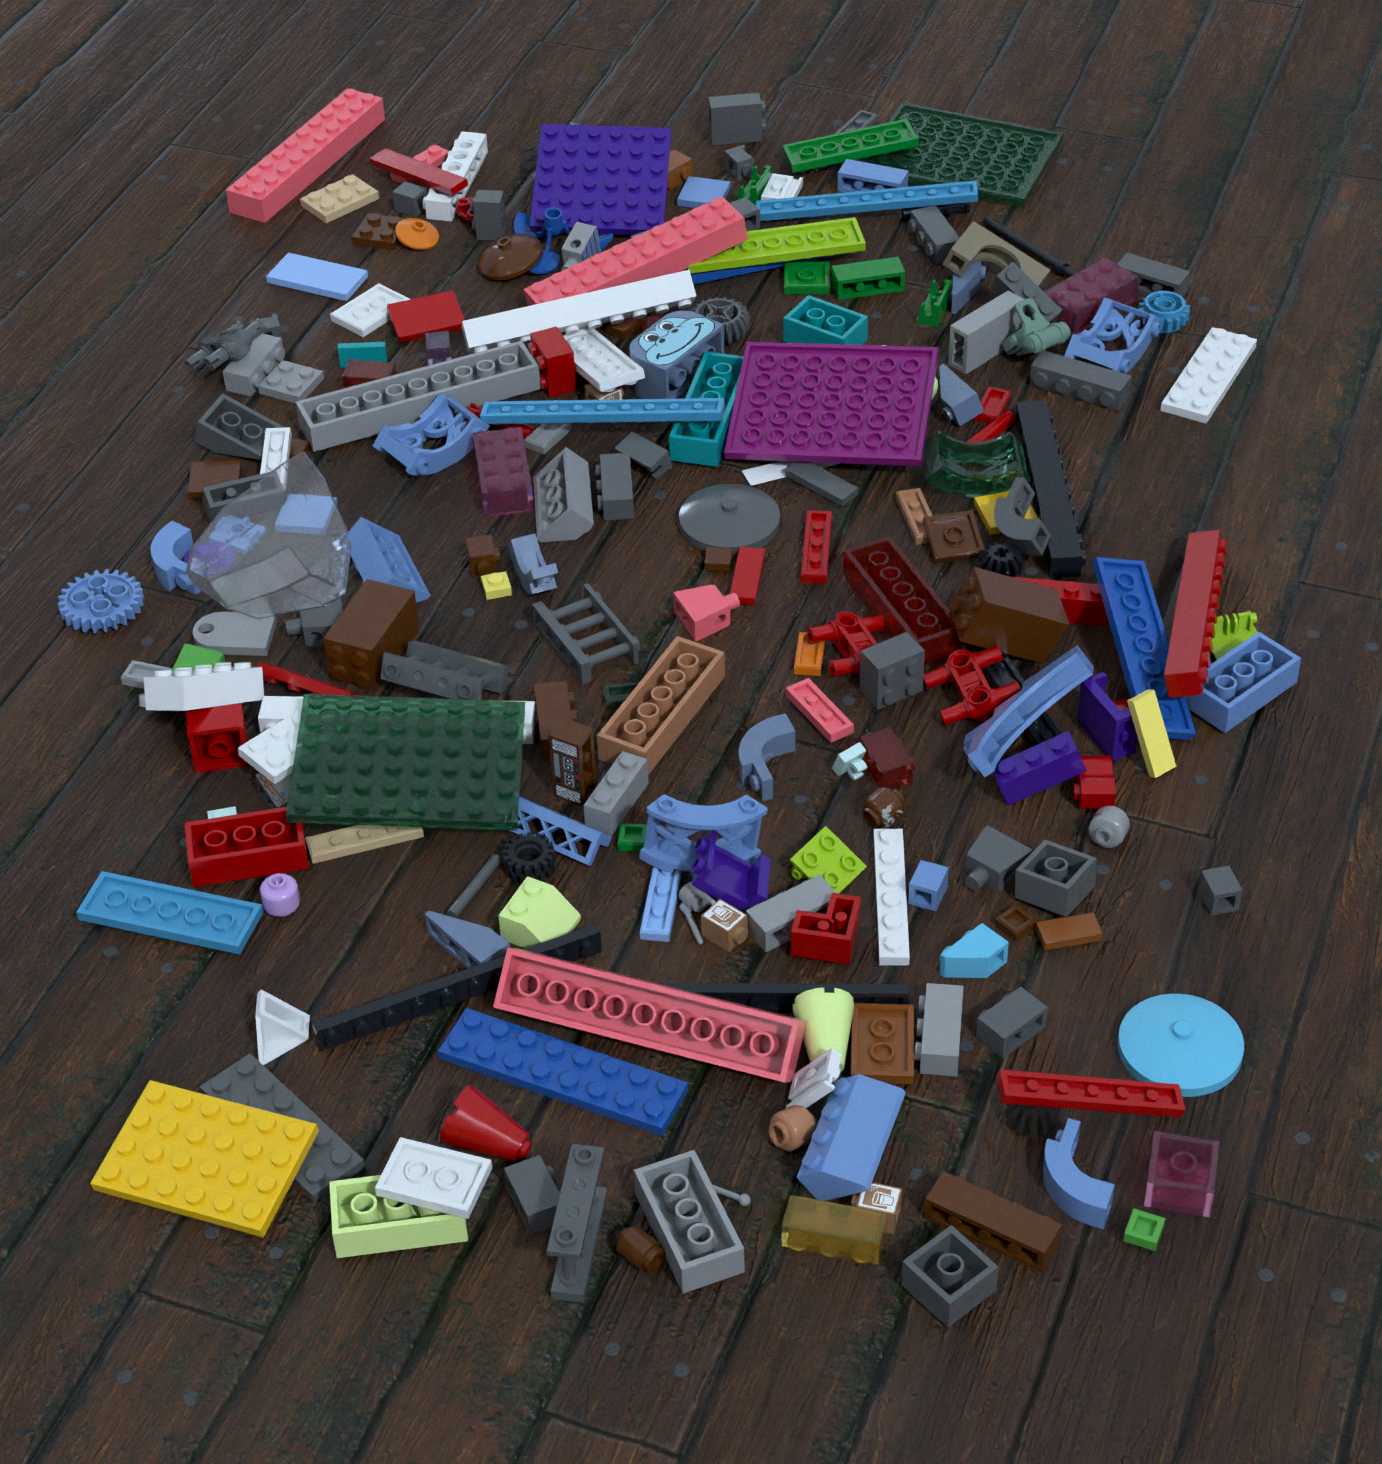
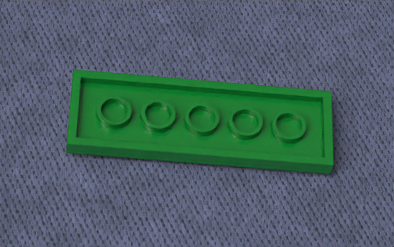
(850, 145)

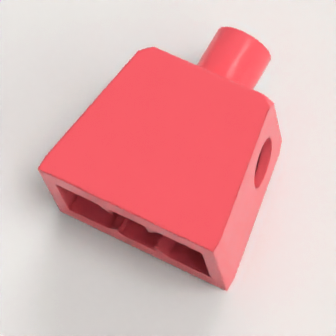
(704, 610)

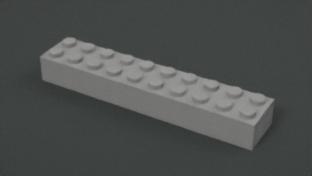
(401, 398)

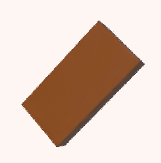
(1069, 931)

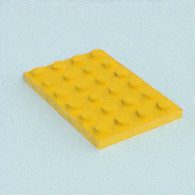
(205, 1158)

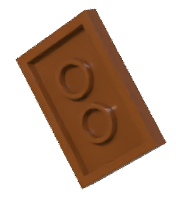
(883, 1042)

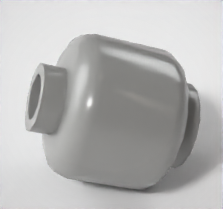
(1111, 825)

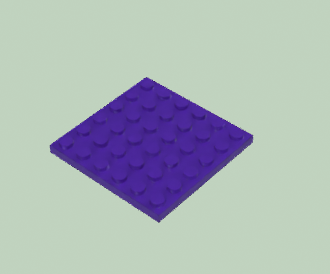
(602, 177)

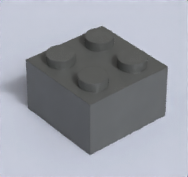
(891, 670)
(1055, 878)
(949, 1276)

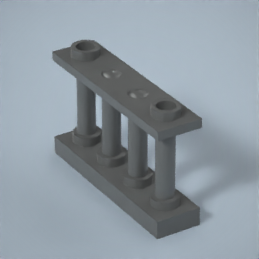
(570, 649)
(444, 672)
(577, 1223)

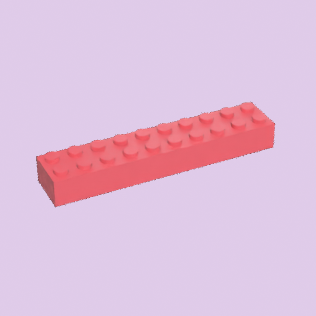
(305, 155)
(649, 255)
(650, 1014)

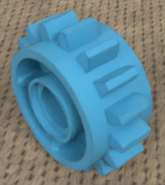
(1168, 307)

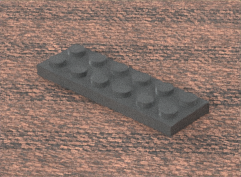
(255, 1086)

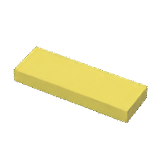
(1151, 733)

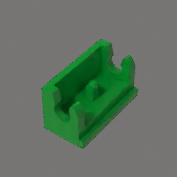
(756, 185)
(935, 305)

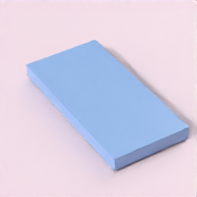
(317, 276)

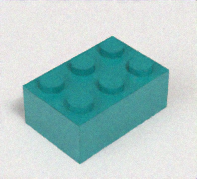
(824, 323)

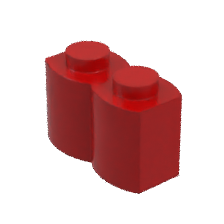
(1096, 785)

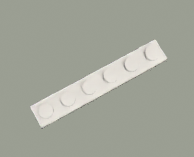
(891, 897)

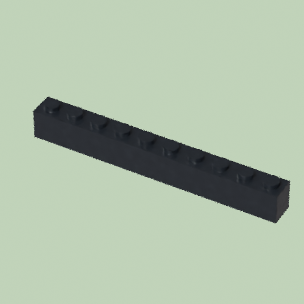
(1049, 483)

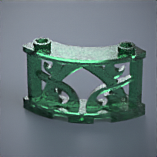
(1001, 455)

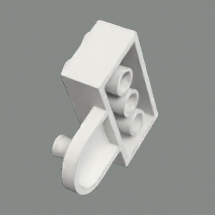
(203, 687)

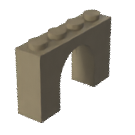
(982, 245)

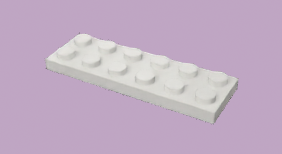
(602, 361)
(1208, 375)

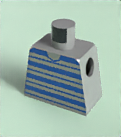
(581, 243)

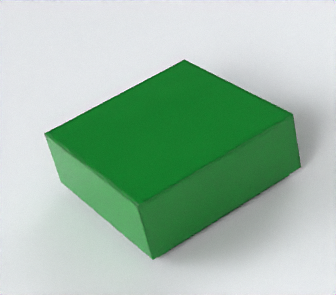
(631, 837)

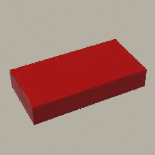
(993, 403)

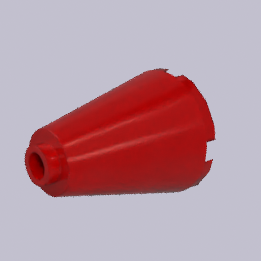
(484, 1128)

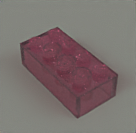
(1084, 292)
(503, 472)

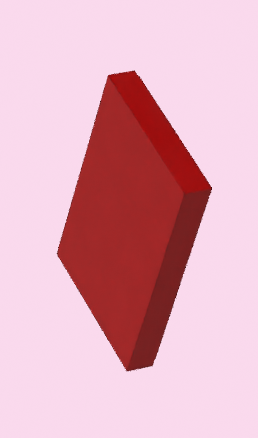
(425, 315)

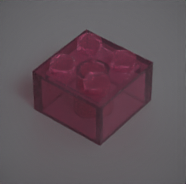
(1182, 1174)

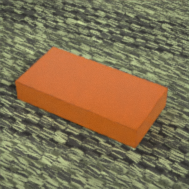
(808, 657)

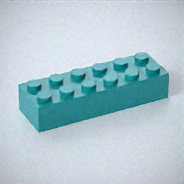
(703, 440)

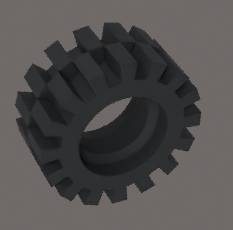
(526, 847)

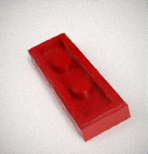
(748, 574)

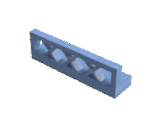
(569, 825)

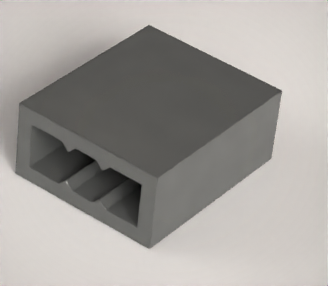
(736, 118)

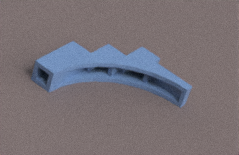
(992, 738)

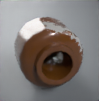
(883, 808)

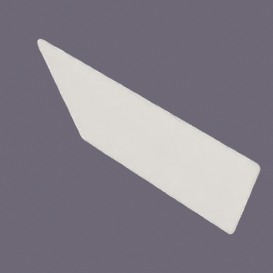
(772, 471)

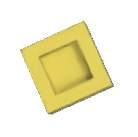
(496, 585)

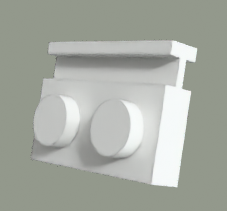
(782, 187)
(815, 1079)

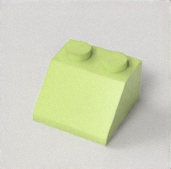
(536, 914)

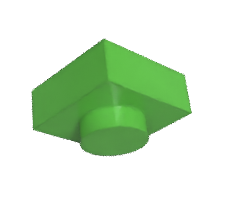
(1144, 1229)

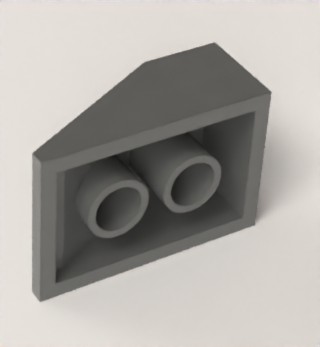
(233, 429)

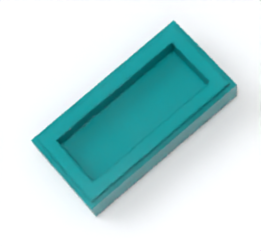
(362, 351)

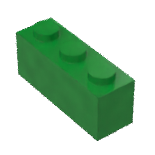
(868, 278)

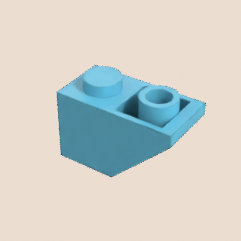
(974, 955)

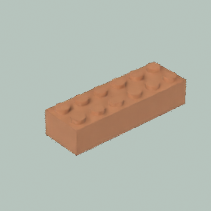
(663, 702)

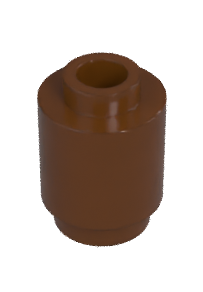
(640, 1249)

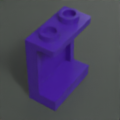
(1103, 720)
(728, 875)

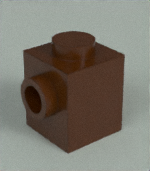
(482, 555)

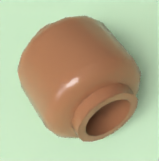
(792, 1128)

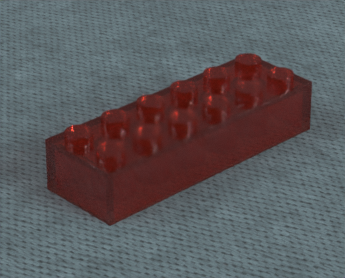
(902, 596)

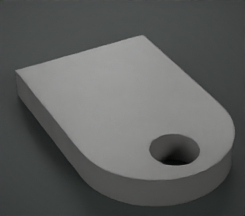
(235, 633)

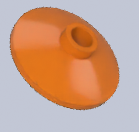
(417, 233)

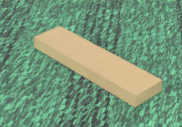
(357, 840)

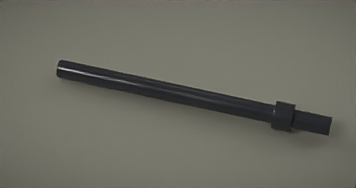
(1059, 266)

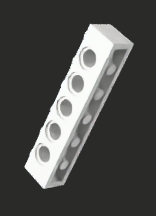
(464, 161)

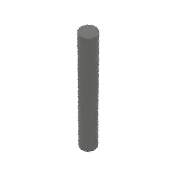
(474, 886)

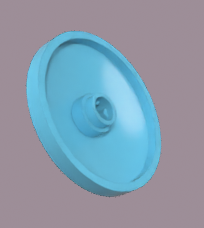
(1181, 1043)

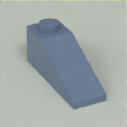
(966, 286)
(959, 399)
(465, 940)

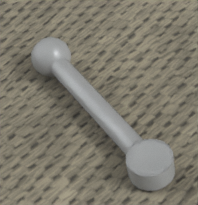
(743, 1199)

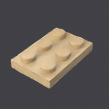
(339, 198)

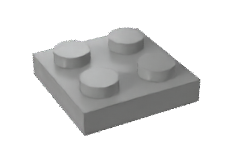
(291, 382)

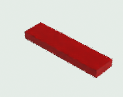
(816, 547)

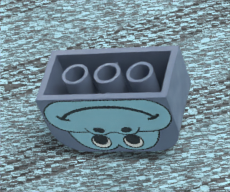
(673, 352)

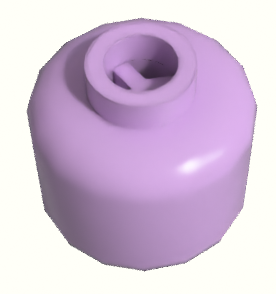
(279, 895)

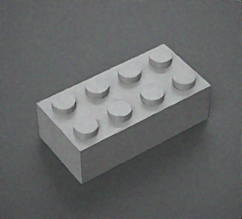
(689, 1221)

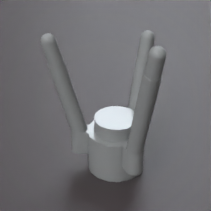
(694, 900)

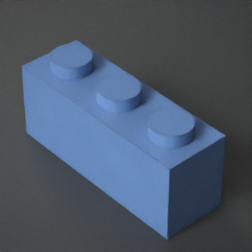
(865, 176)

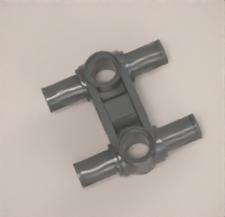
(225, 345)

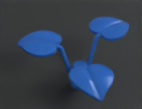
(553, 225)

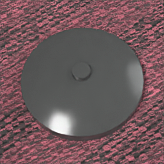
(729, 517)

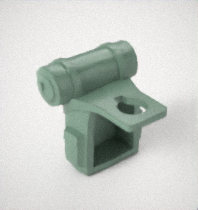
(1035, 334)

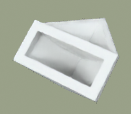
(278, 1027)

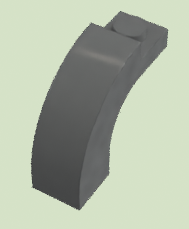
(1027, 535)

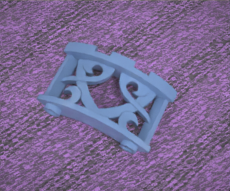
(1088, 343)
(436, 421)
(736, 821)

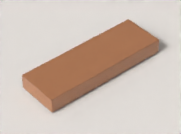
(914, 509)

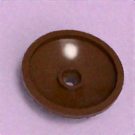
(509, 256)

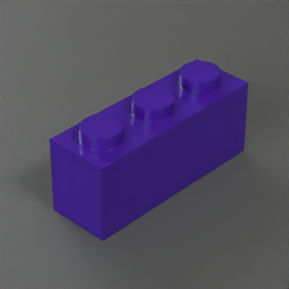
(1038, 768)

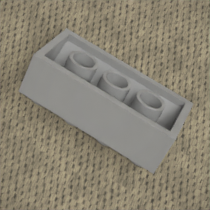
(563, 498)

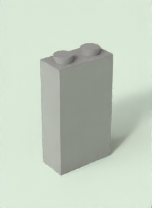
(981, 333)

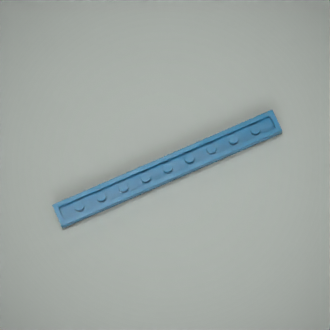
(868, 201)
(603, 411)

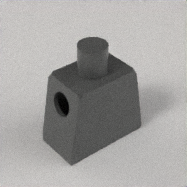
(315, 623)
(994, 860)

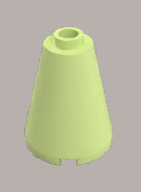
(827, 1021)

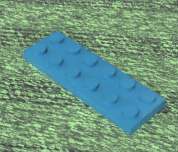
(170, 912)

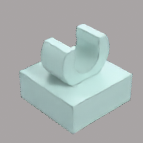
(851, 762)

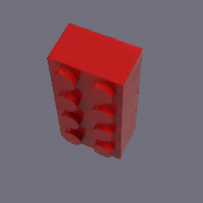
(244, 847)

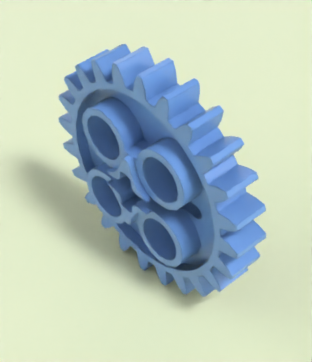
(100, 601)

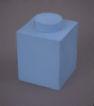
(928, 885)

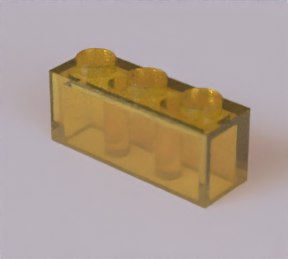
(834, 1229)

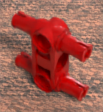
(850, 636)
(966, 673)

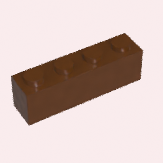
(993, 1221)

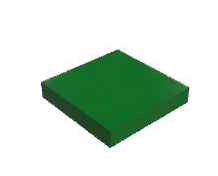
(806, 278)

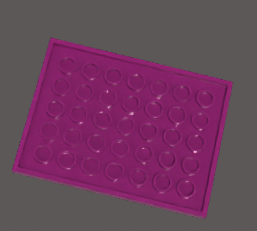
(832, 403)

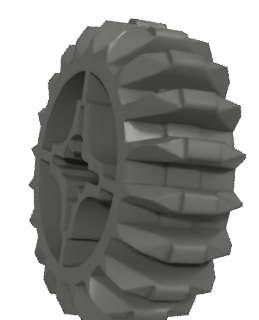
(728, 312)

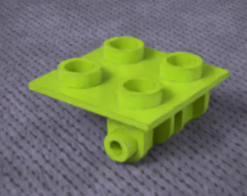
(1232, 632)
(829, 858)

